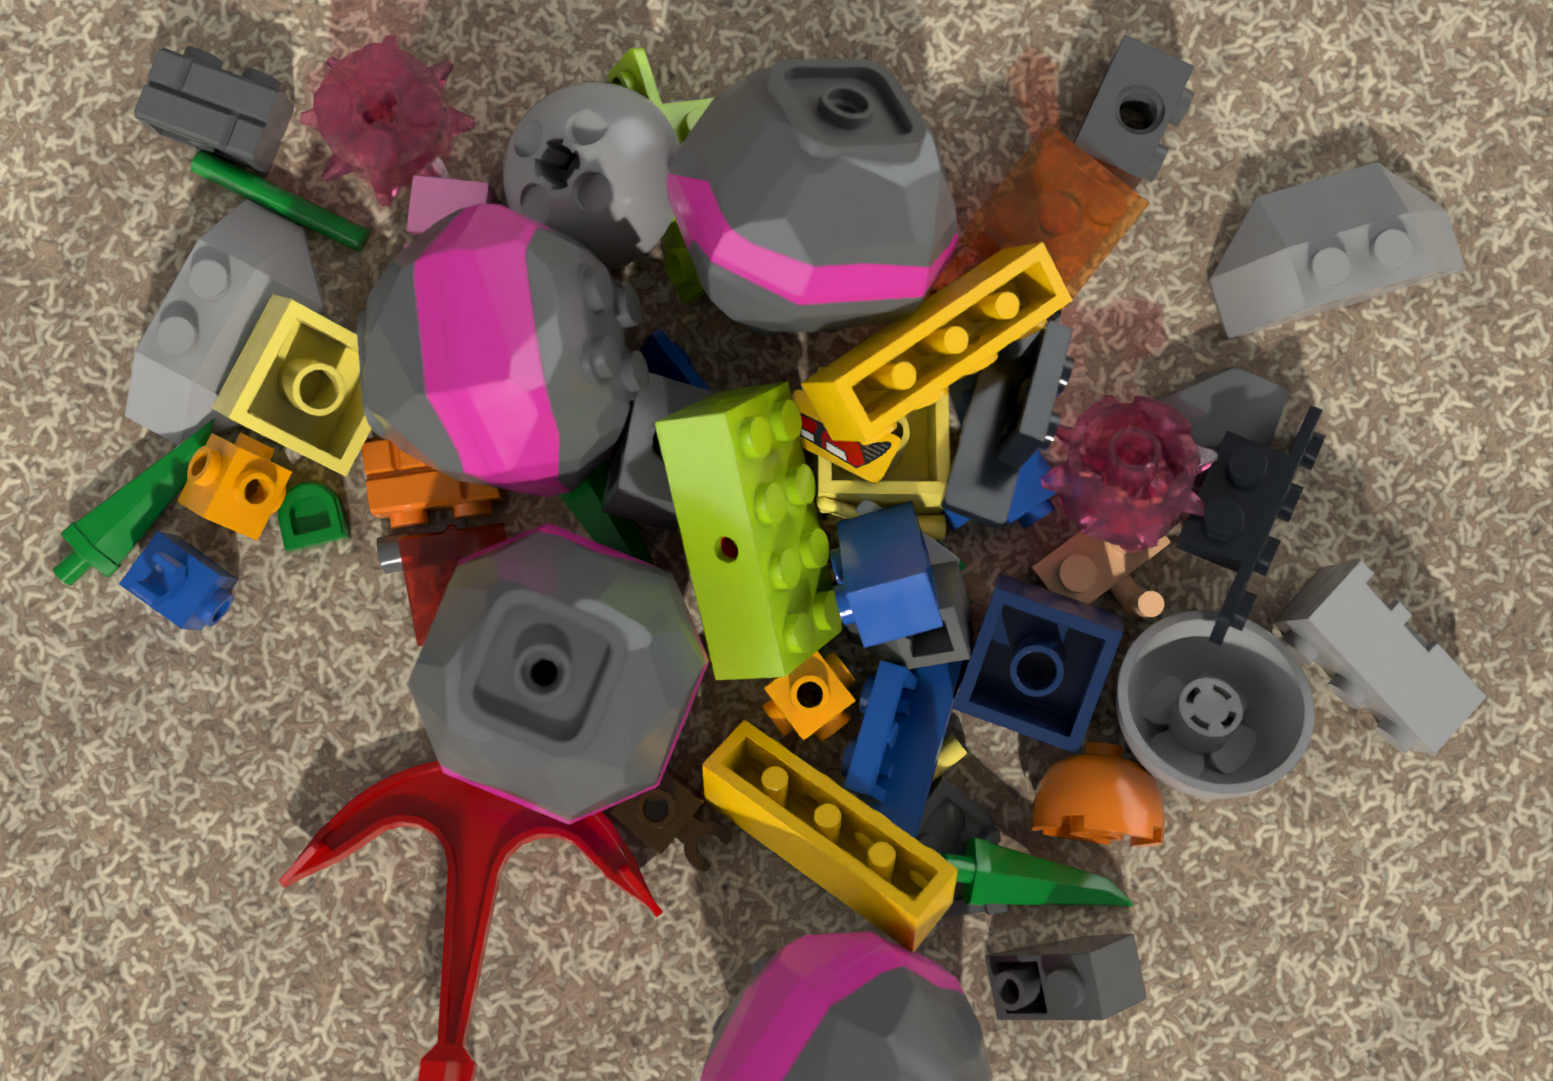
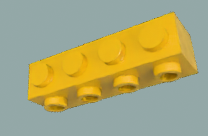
(944, 339)
(829, 835)

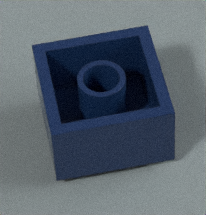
(1039, 663)

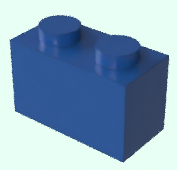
(885, 575)

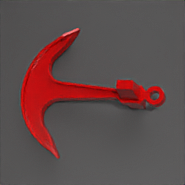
(478, 839)

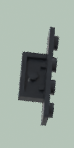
(1007, 423)
(1243, 499)

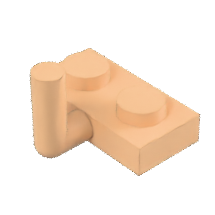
(1089, 567)

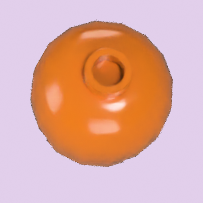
(1099, 799)

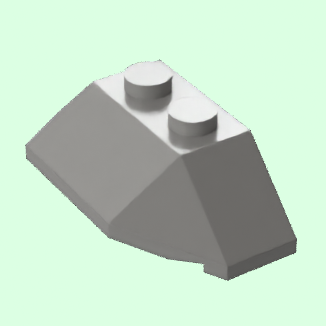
(1330, 248)
(212, 315)

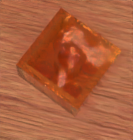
(1060, 200)

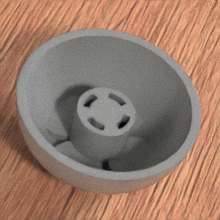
(616, 184)
(1242, 692)

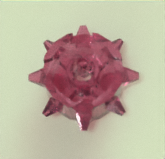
(380, 83)
(1129, 471)

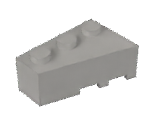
(1378, 658)

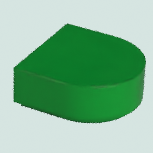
(311, 517)

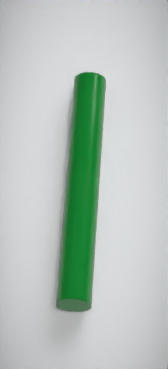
(280, 200)

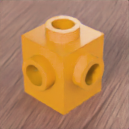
(235, 484)
(828, 714)

